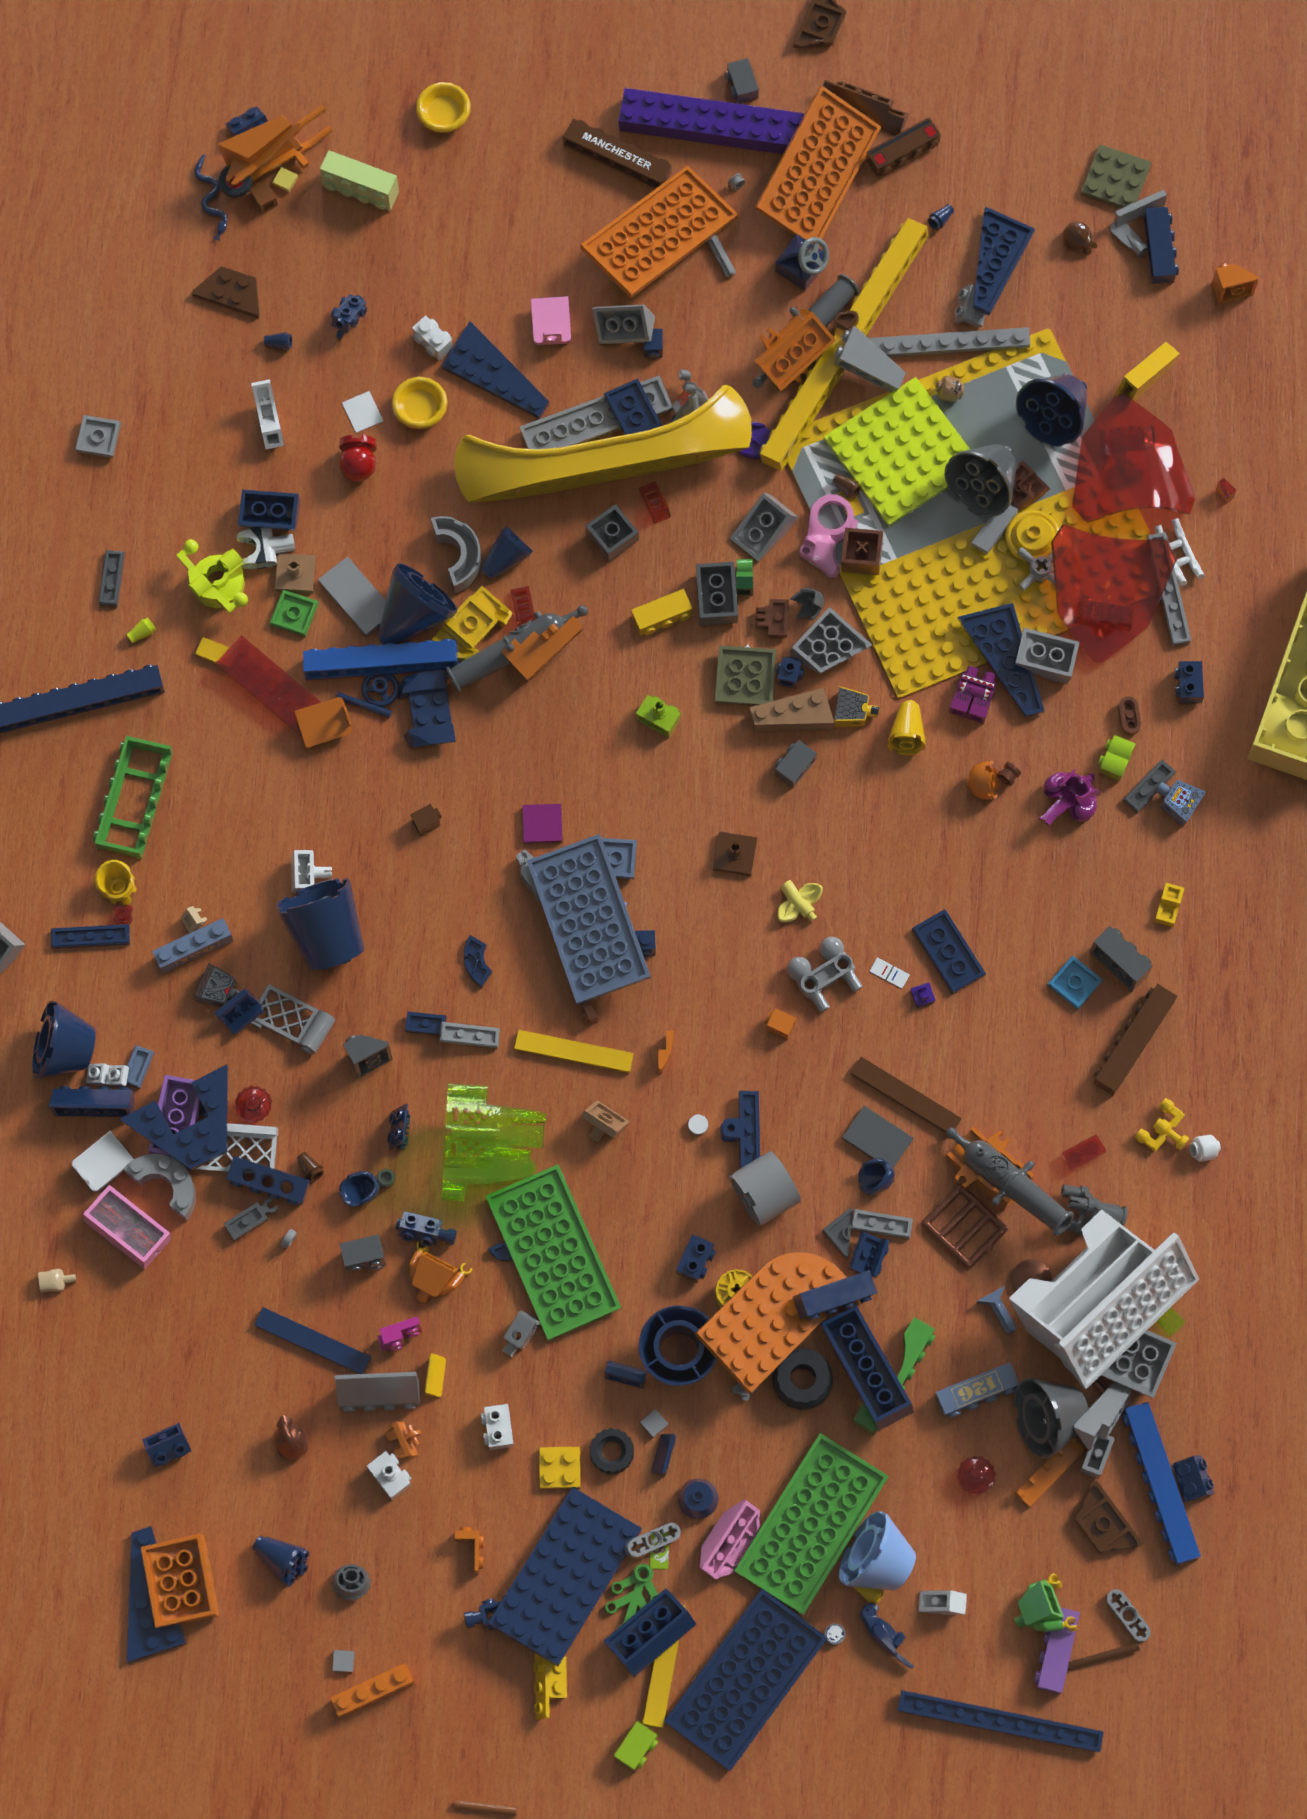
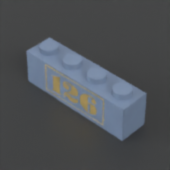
(193, 946)
(977, 1390)

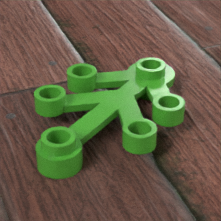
(635, 1597)

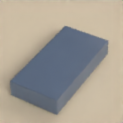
(138, 1066)

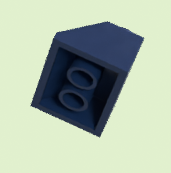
(269, 510)

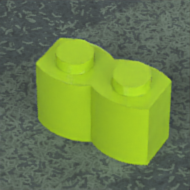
(1116, 758)

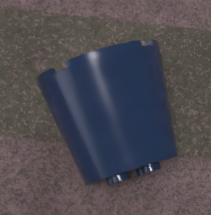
(323, 923)

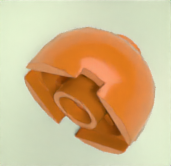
(983, 780)

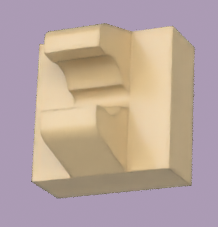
(192, 919)

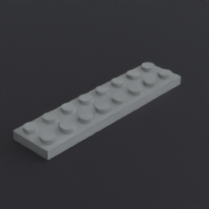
(587, 420)

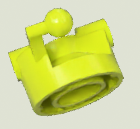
(223, 593)

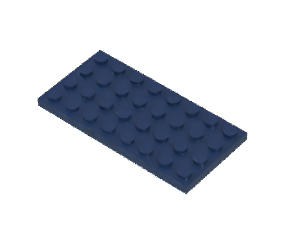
(564, 1577)
(745, 1680)

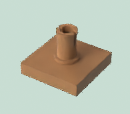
(295, 573)
(604, 1120)

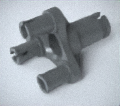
(1088, 1207)

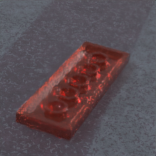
(266, 681)

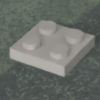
(98, 436)

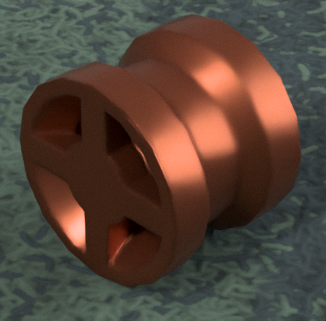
(1009, 774)

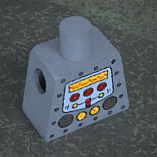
(1180, 800)

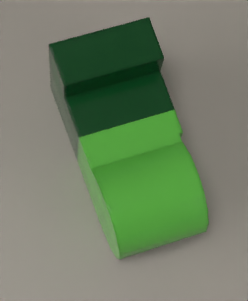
(744, 577)

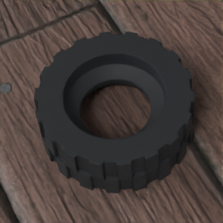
(611, 1466)

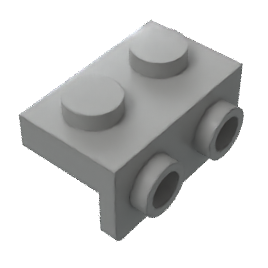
(965, 309)

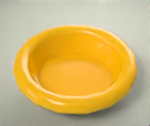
(443, 107)
(419, 402)
(1031, 531)

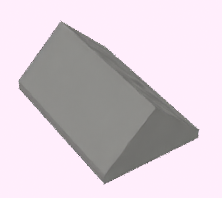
(623, 324)

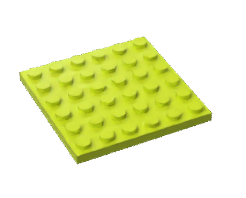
(898, 450)

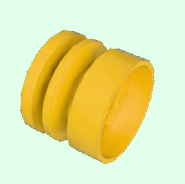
(728, 1283)

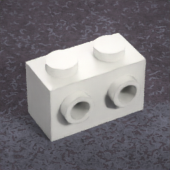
(432, 338)
(497, 1427)

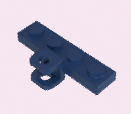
(745, 1128)

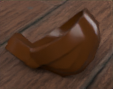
(1078, 236)

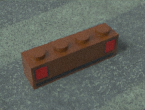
(903, 147)

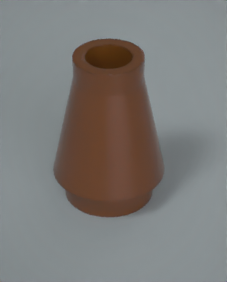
(848, 486)
(310, 1167)

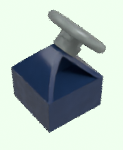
(802, 261)

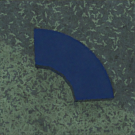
(475, 961)

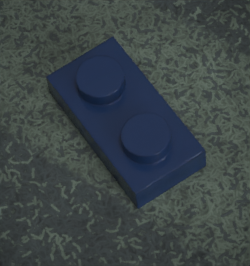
(424, 1023)

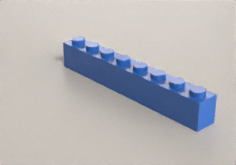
(379, 659)
(1162, 1484)

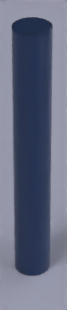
(365, 705)

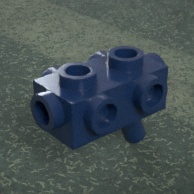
(348, 314)

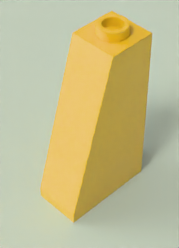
(1148, 372)

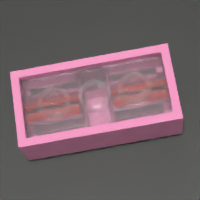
(126, 1227)

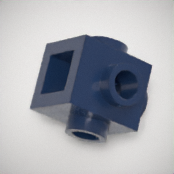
(789, 672)

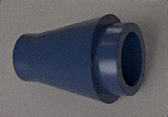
(940, 217)
(280, 341)

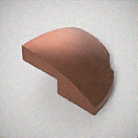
(1027, 486)

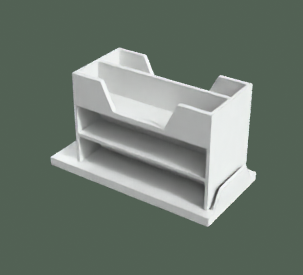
(1104, 1297)

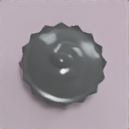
(351, 1582)

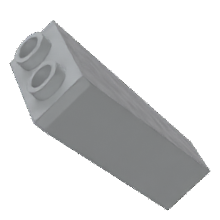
(868, 361)

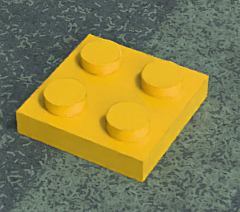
(559, 1467)

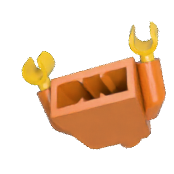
(433, 1274)

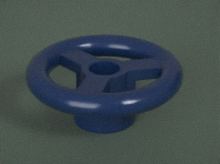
(380, 682)

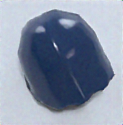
(876, 1176)
(359, 1188)

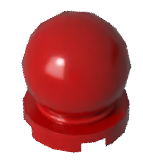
(357, 457)

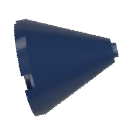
(412, 606)

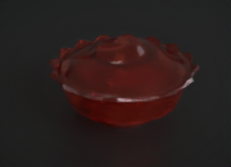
(253, 1104)
(976, 1475)

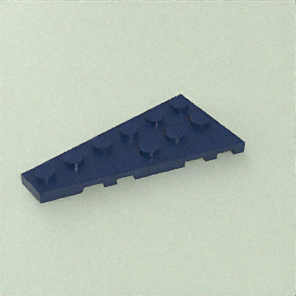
(999, 252)
(487, 368)
(998, 639)
(143, 1636)

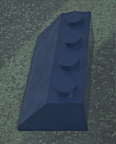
(92, 1102)
(650, 1632)

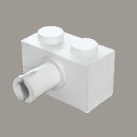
(304, 871)
(389, 1475)

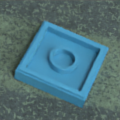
(1075, 982)

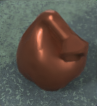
(290, 1439)

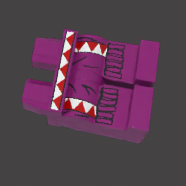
(973, 688)

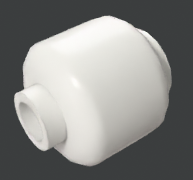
(1205, 1148)

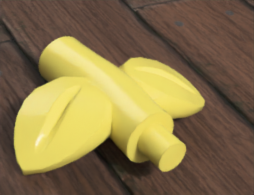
(799, 901)

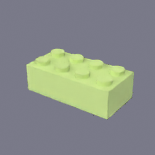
(359, 180)

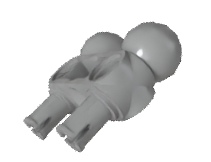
(826, 974)

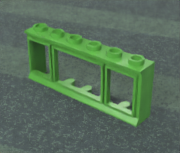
(116, 783)

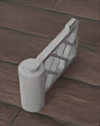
(313, 1032)

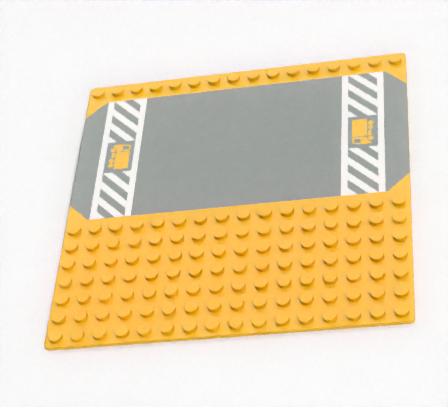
(927, 556)

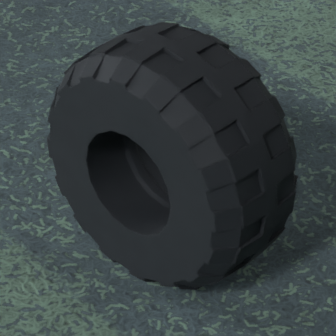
(805, 1398)

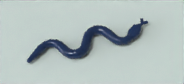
(212, 194)

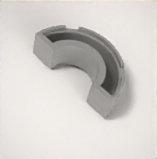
(463, 537)
(169, 1169)

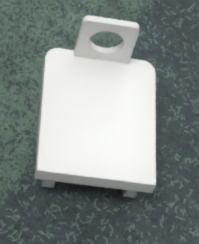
(102, 1162)

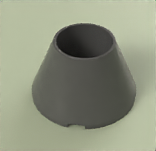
(1047, 1415)

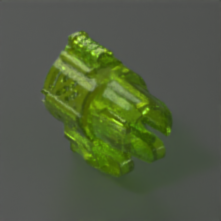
(494, 1134)

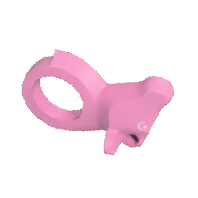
(820, 542)

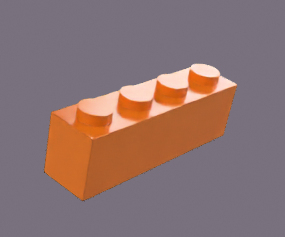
(372, 1690)

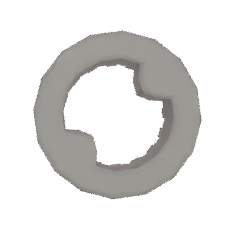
(736, 182)

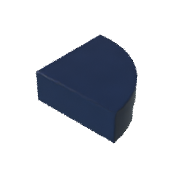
(501, 1252)

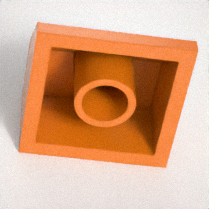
(1233, 282)

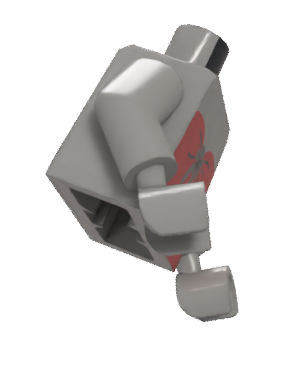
(689, 399)

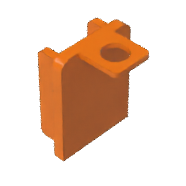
(324, 722)

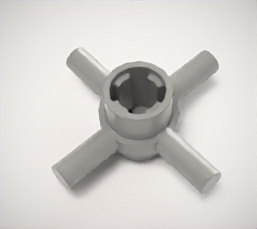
(1038, 576)

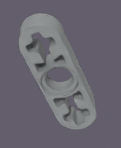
(641, 1551)
(1114, 1606)

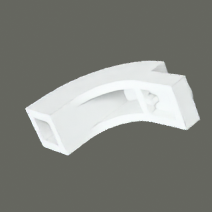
(267, 414)

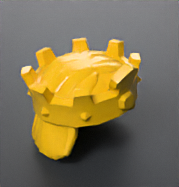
(115, 881)

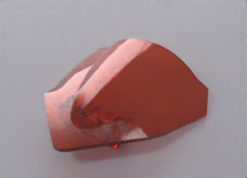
(1129, 464)
(1108, 587)

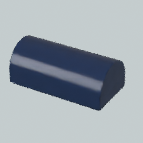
(625, 1374)

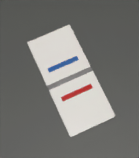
(889, 973)

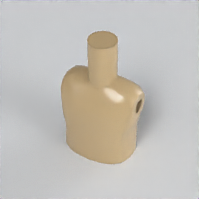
(54, 1280)

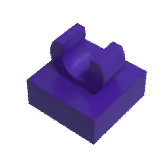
(922, 995)

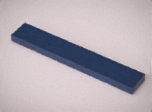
(312, 1341)

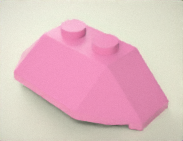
(730, 1539)

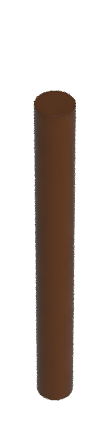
(1103, 1656)

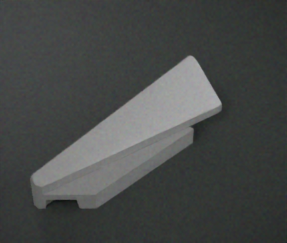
(1103, 1415)

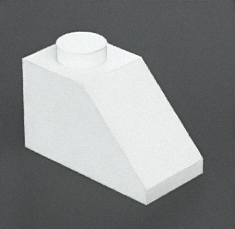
(942, 1602)

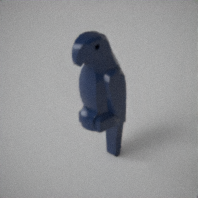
(883, 1632)

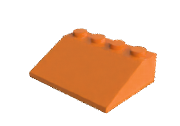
(180, 1581)

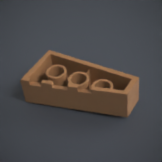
(794, 713)

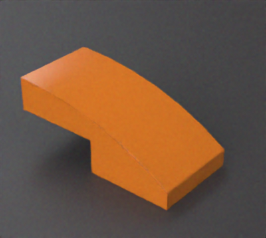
(664, 1055)

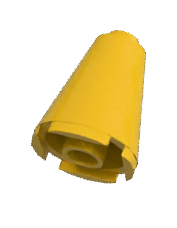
(907, 731)

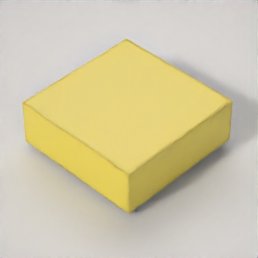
(285, 179)

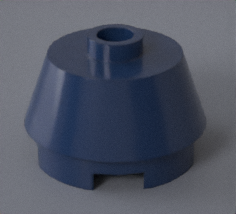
(698, 1498)

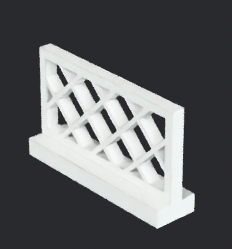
(251, 1132)

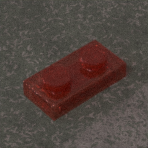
(1083, 1152)

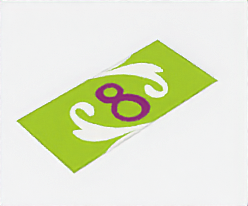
(659, 1556)

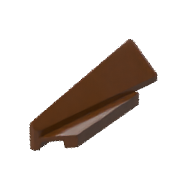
(871, 105)

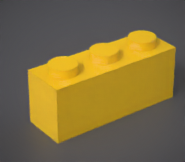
(662, 612)

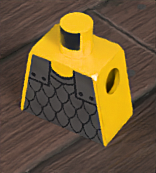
(853, 708)

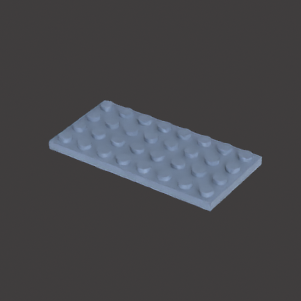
(588, 919)

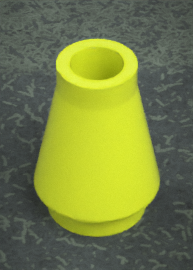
(141, 630)

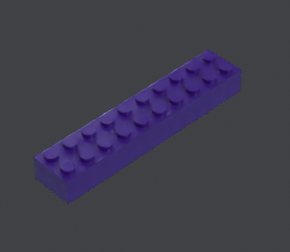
(707, 121)

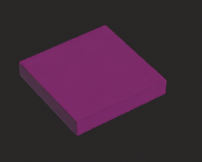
(542, 823)

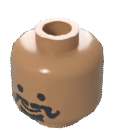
(949, 389)

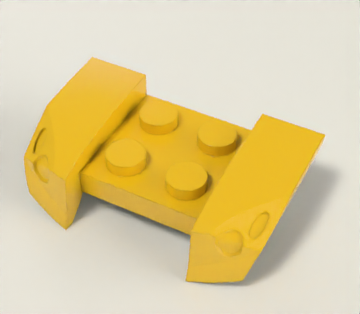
(473, 622)

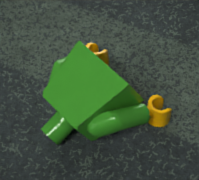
(1041, 1608)

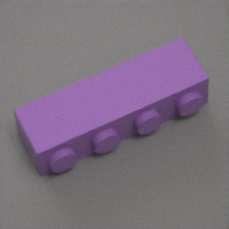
(1056, 1656)

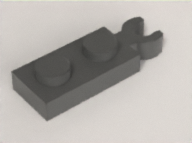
(249, 1219)

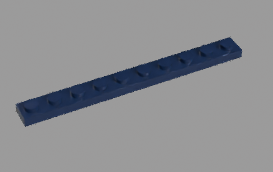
(1000, 1721)

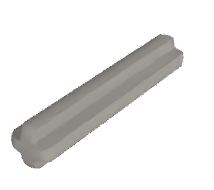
(721, 257)

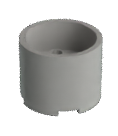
(765, 1188)

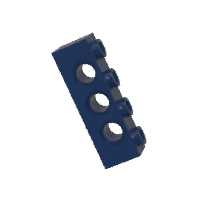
(240, 1166)

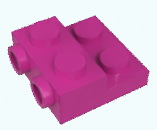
(392, 1336)

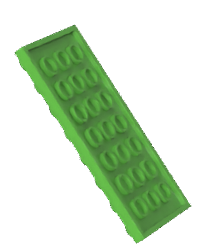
(553, 1252)
(811, 1524)

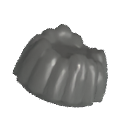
(386, 1178)

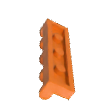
(1049, 1473)

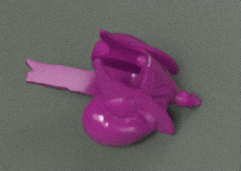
(1073, 792)

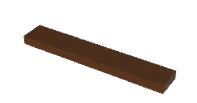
(905, 1095)

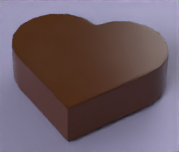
(846, 320)

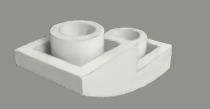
(107, 1075)

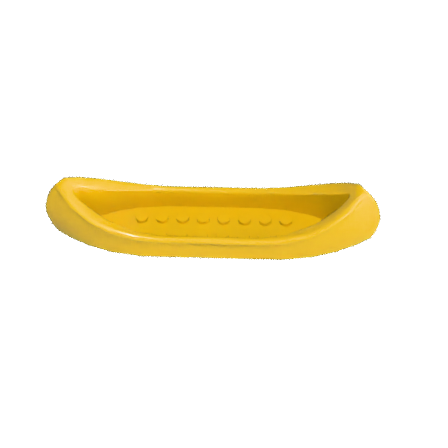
(504, 472)

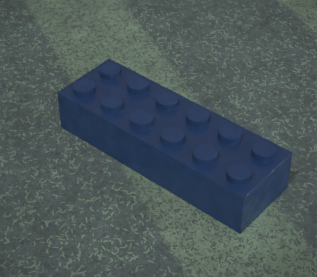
(867, 1368)

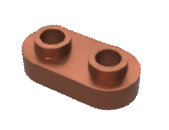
(1129, 716)

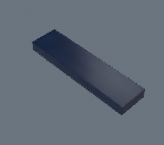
(90, 936)

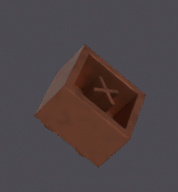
(862, 551)

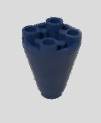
(505, 554)
(282, 1558)

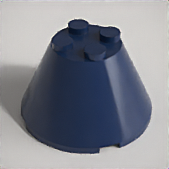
(1053, 408)

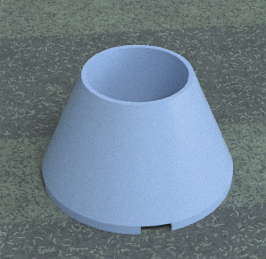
(878, 1555)

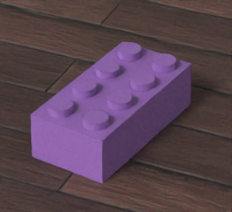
(178, 1105)

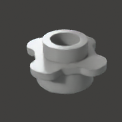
(738, 1389)

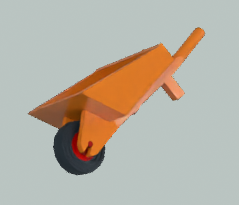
(263, 150)

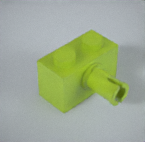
(658, 715)

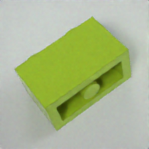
(636, 1745)

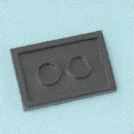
(877, 1137)

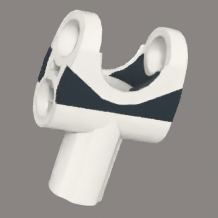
(266, 547)

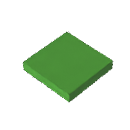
(294, 613)

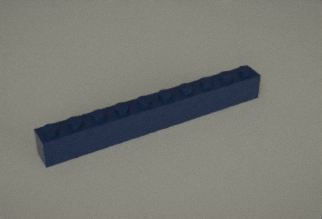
(80, 698)

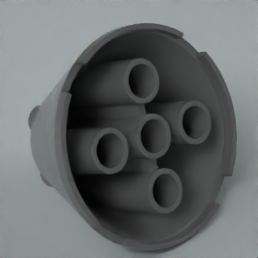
(983, 478)

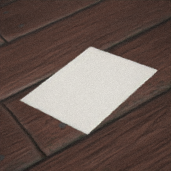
(362, 411)

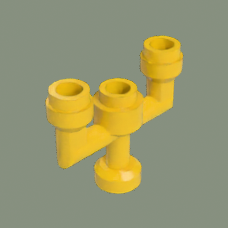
(1164, 1128)

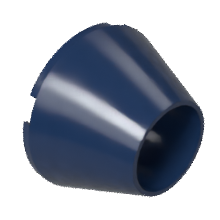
(63, 1043)
(663, 1324)

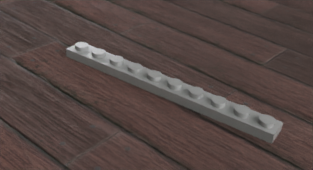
(953, 342)

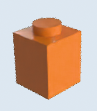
(780, 1023)

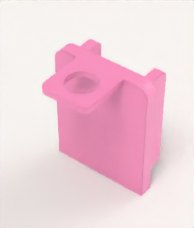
(551, 320)

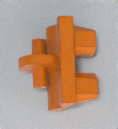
(407, 1439)

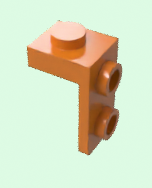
(467, 1534)

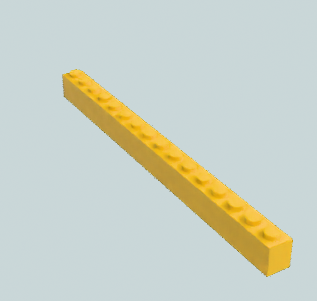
(826, 374)

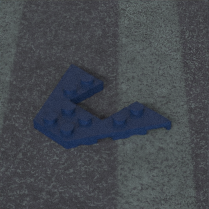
(198, 1142)

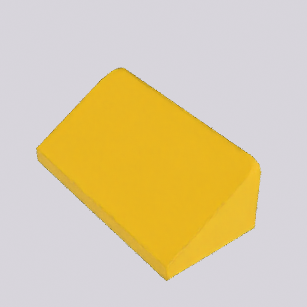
(435, 1376)

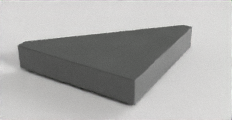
(839, 1232)

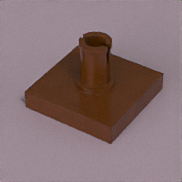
(735, 853)

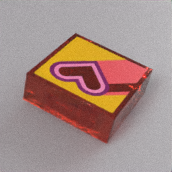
(1226, 489)

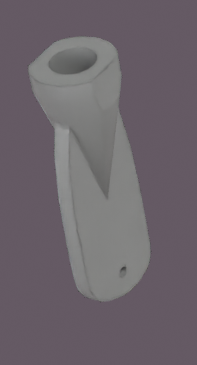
(1129, 238)

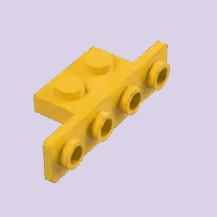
(549, 1683)

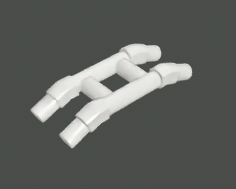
(1189, 558)

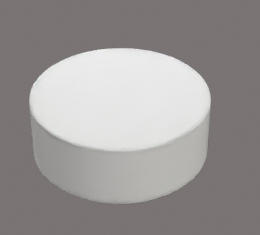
(698, 1124)

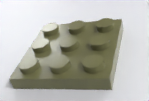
(1115, 177)
(745, 675)

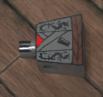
(216, 987)

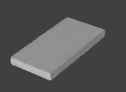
(354, 595)

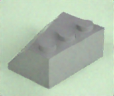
(828, 643)

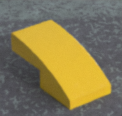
(1169, 904)

